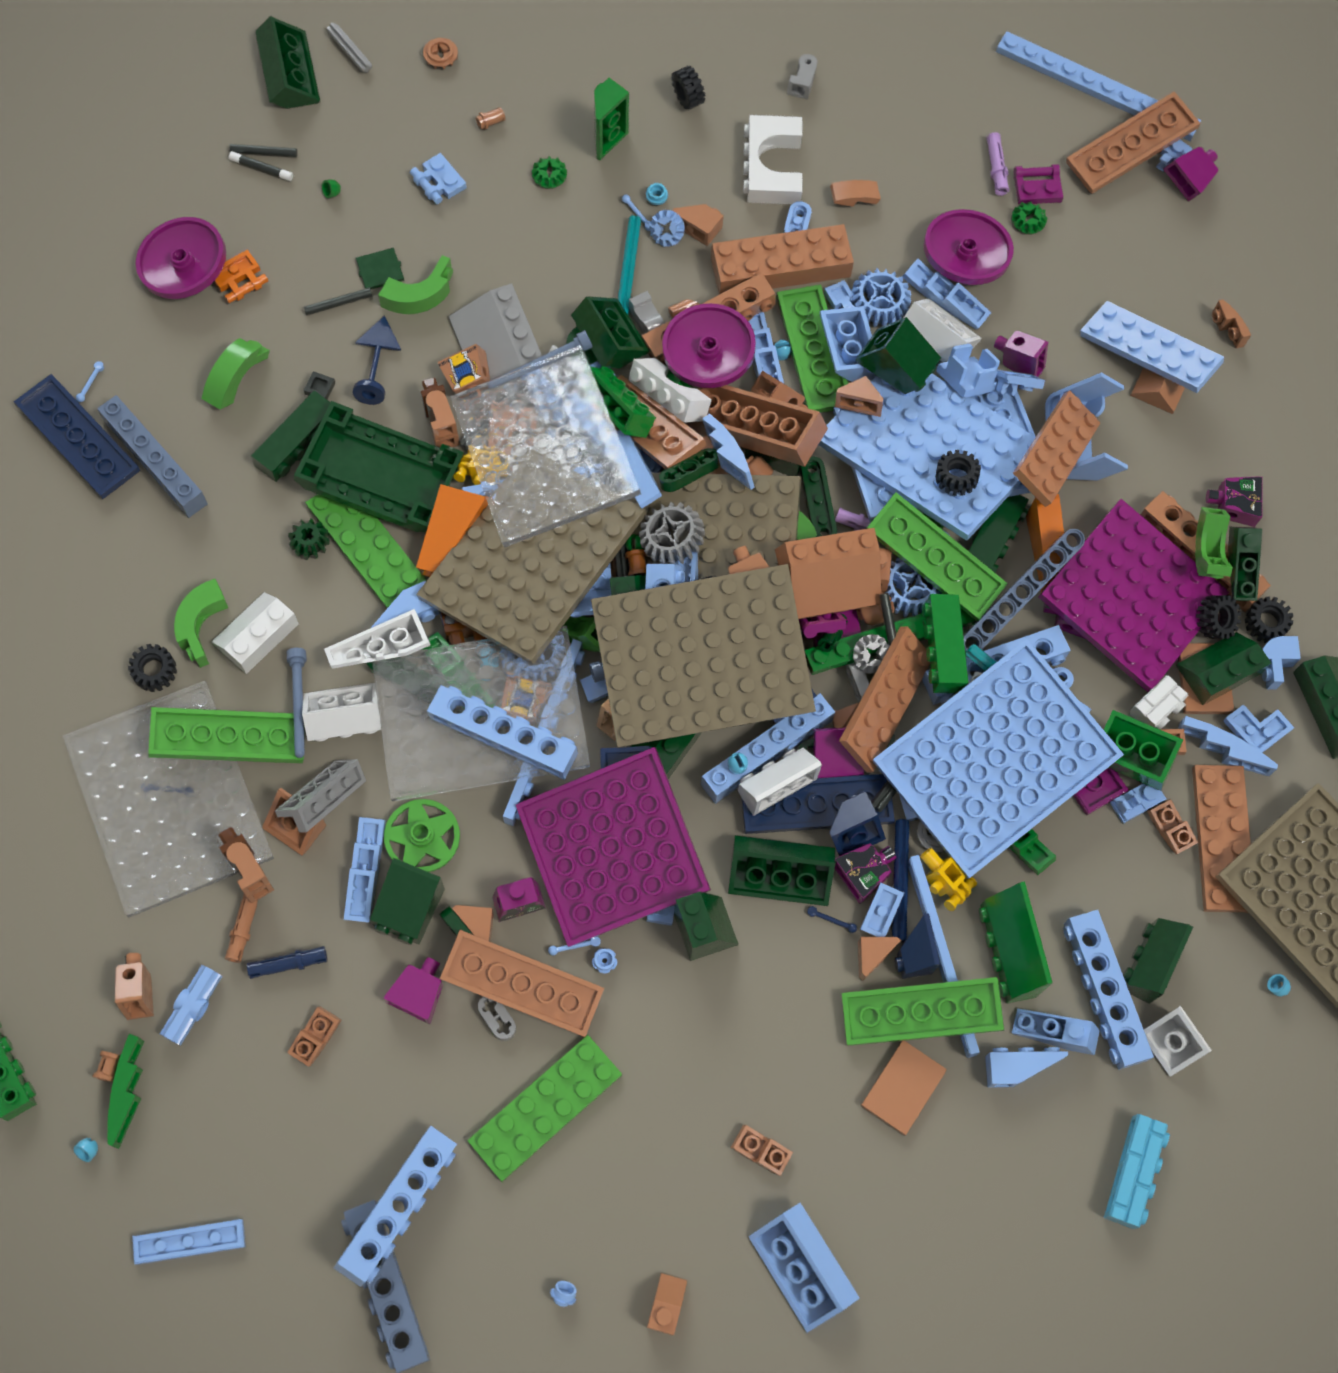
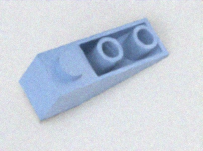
(406, 602)
(1057, 1031)
(1013, 1068)

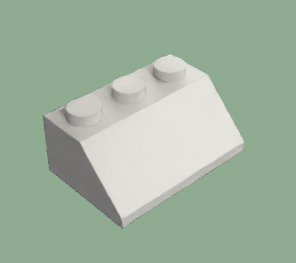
(940, 327)
(256, 632)
(341, 712)
(779, 780)

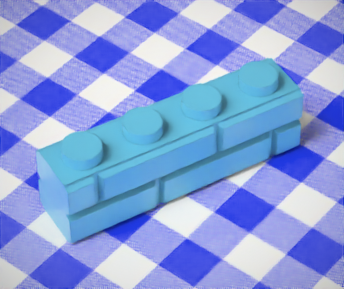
(1136, 1172)

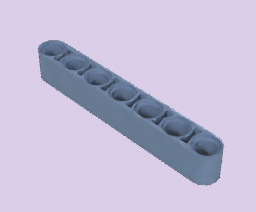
(1031, 586)

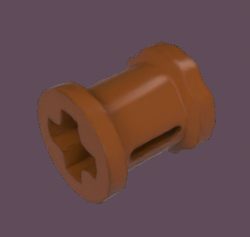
(636, 562)

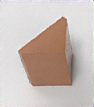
(1157, 391)
(286, 829)

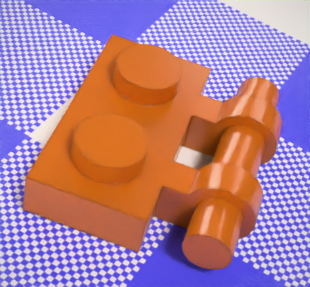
(236, 270)

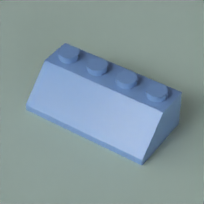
(804, 1267)

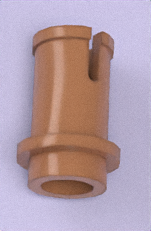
(490, 118)

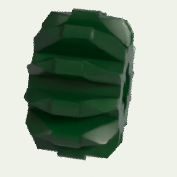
(310, 547)

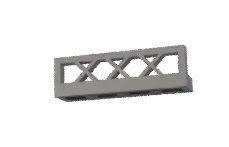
(323, 793)

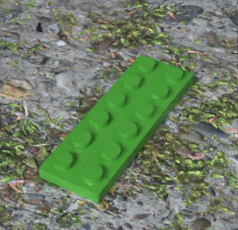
(809, 346)
(367, 547)
(936, 556)
(222, 735)
(923, 1011)
(544, 1108)

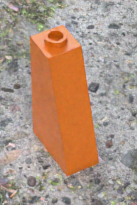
(450, 520)
(1045, 528)

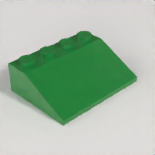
(1015, 944)

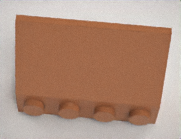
(833, 572)

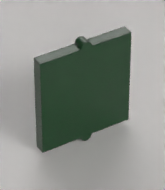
(378, 267)

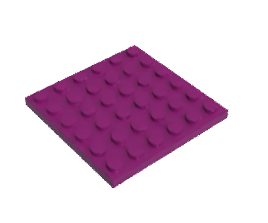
(1132, 595)
(612, 847)

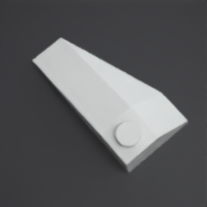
(385, 641)

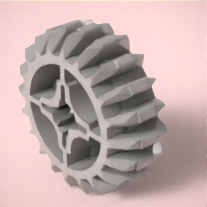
(657, 533)

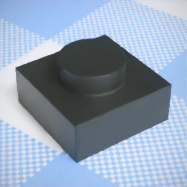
(321, 384)

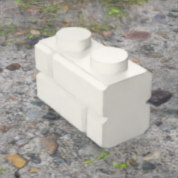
(1160, 703)

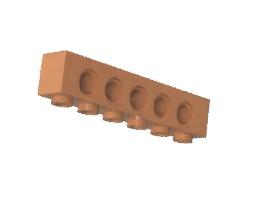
(735, 298)
(1174, 530)

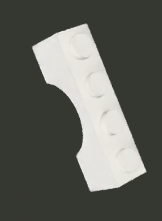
(681, 401)

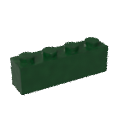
(291, 438)
(997, 529)

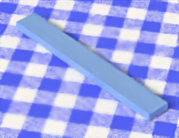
(946, 967)

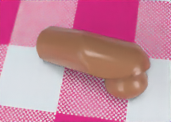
(677, 308)

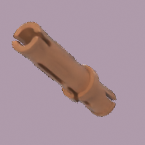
(241, 930)

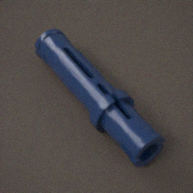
(299, 960)

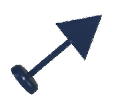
(378, 336)

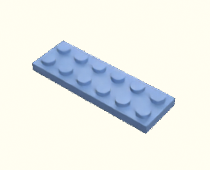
(1152, 346)

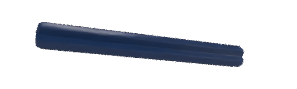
(901, 850)

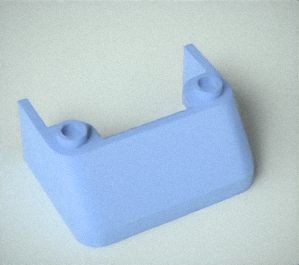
(1092, 395)

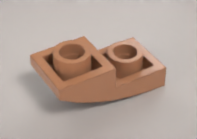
(851, 191)
(1230, 320)
(1171, 827)
(315, 1036)
(761, 1150)

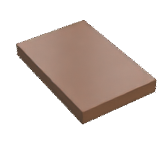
(1220, 705)
(903, 1087)

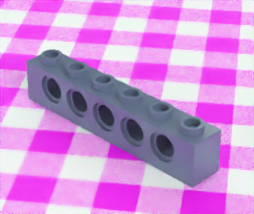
(152, 456)
(416, 1351)

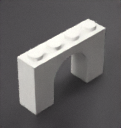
(762, 183)

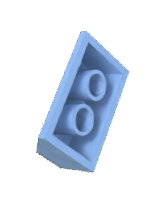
(846, 336)

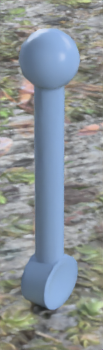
(626, 199)
(98, 368)
(595, 942)

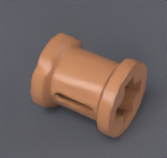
(107, 1066)

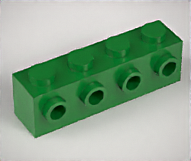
(622, 404)
(945, 643)
(15, 1093)

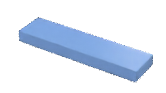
(188, 1241)

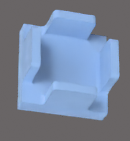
(968, 374)

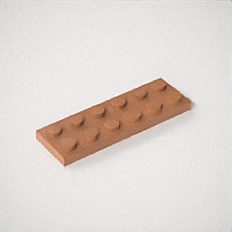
(1132, 142)
(669, 437)
(1056, 448)
(886, 699)
(1220, 829)
(522, 983)

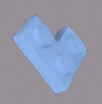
(1258, 734)

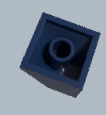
(856, 825)
(919, 952)

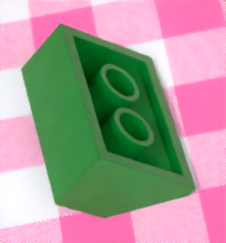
(610, 116)
(1146, 750)

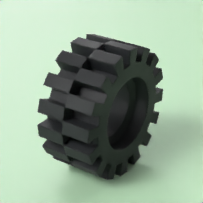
(688, 87)
(956, 483)
(1277, 610)
(1209, 616)
(142, 658)

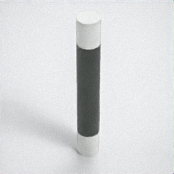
(261, 166)

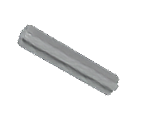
(349, 47)

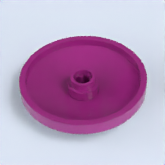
(968, 247)
(181, 257)
(709, 345)

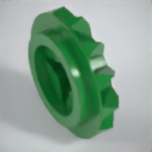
(540, 174)
(1033, 225)

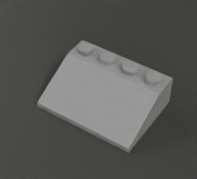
(499, 328)

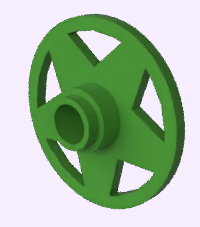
(422, 834)

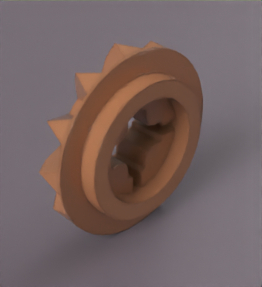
(446, 46)

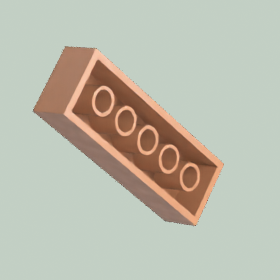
(784, 258)
(765, 423)

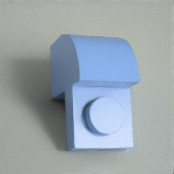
(1282, 652)

